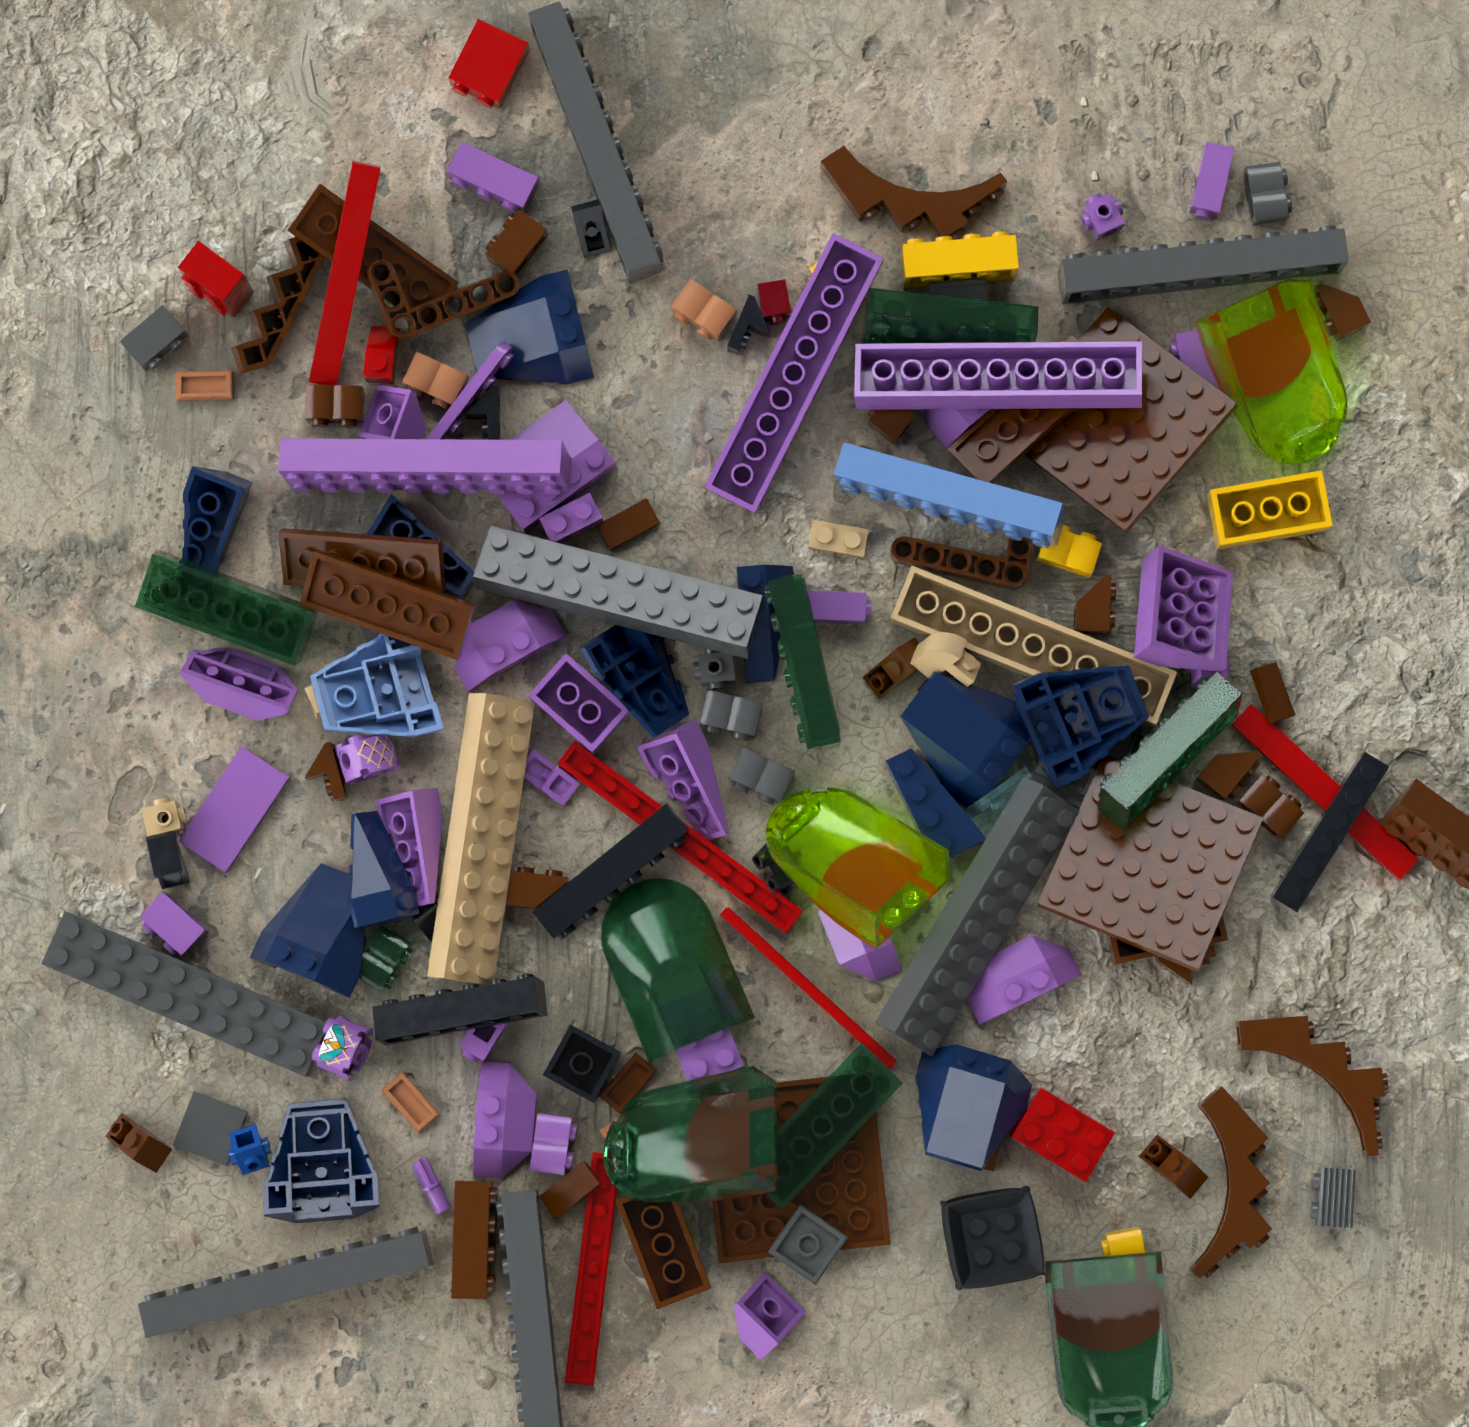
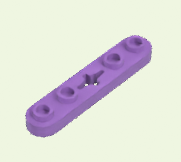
(482, 380)

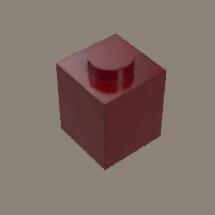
(774, 301)

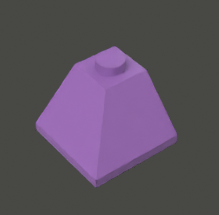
(393, 415)
(765, 1315)

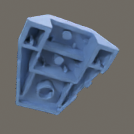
(377, 691)

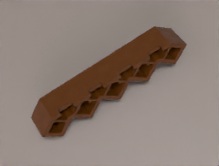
(274, 320)

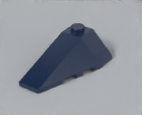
(211, 513)
(764, 653)
(379, 880)

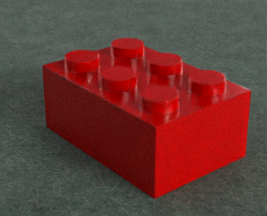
(215, 279)
(1062, 1134)

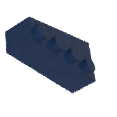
(399, 522)
(931, 805)

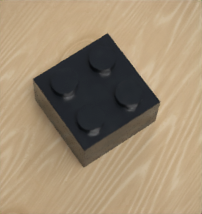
(582, 1063)

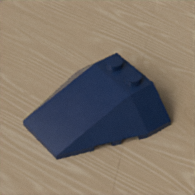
(541, 329)
(638, 675)
(1078, 716)
(965, 735)
(316, 934)
(968, 1103)
(320, 1166)

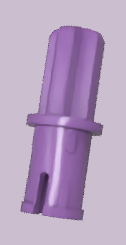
(431, 1185)

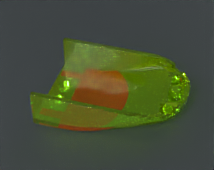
(1279, 370)
(855, 860)

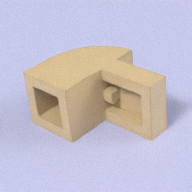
(946, 652)

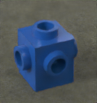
(249, 1150)

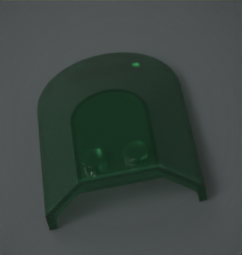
(671, 966)

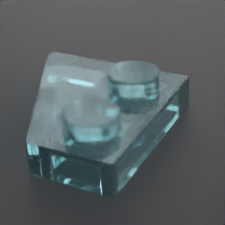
(996, 797)

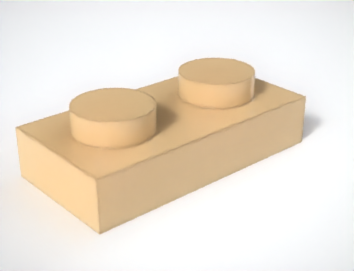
(838, 539)

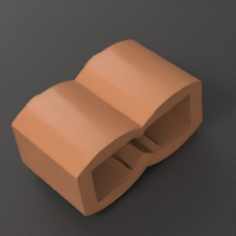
(703, 310)
(434, 380)

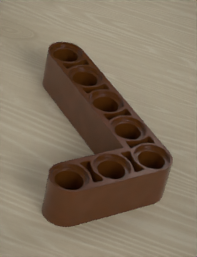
(437, 304)
(973, 560)

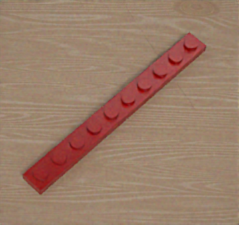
(695, 849)

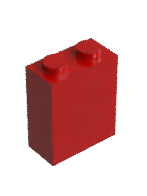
(488, 64)

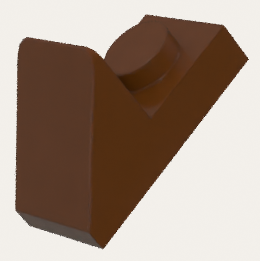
(327, 764)
(1180, 971)

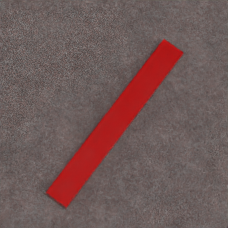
(344, 273)
(1321, 788)
(807, 987)
(591, 1278)

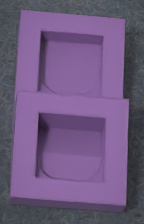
(549, 777)

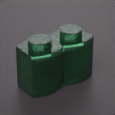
(383, 958)

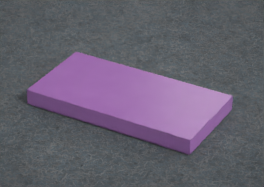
(234, 809)

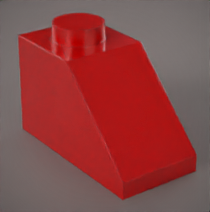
(380, 356)

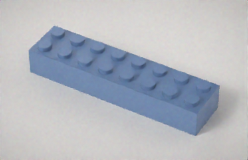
(950, 494)

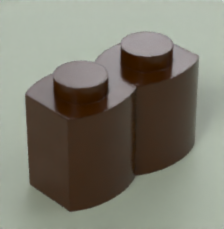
(334, 404)
(1270, 803)

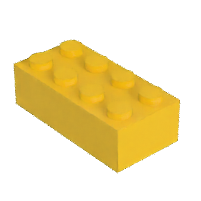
(959, 259)
(1269, 510)

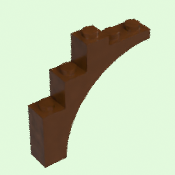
(906, 207)
(1329, 1060)
(1239, 1221)

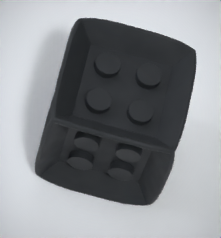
(992, 1238)

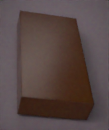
(628, 524)
(1272, 693)
(627, 1083)
(570, 1190)

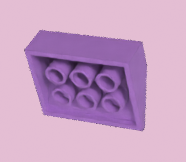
(588, 465)
(1183, 612)

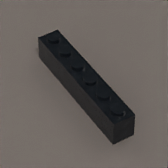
(1329, 831)
(610, 871)
(459, 1010)

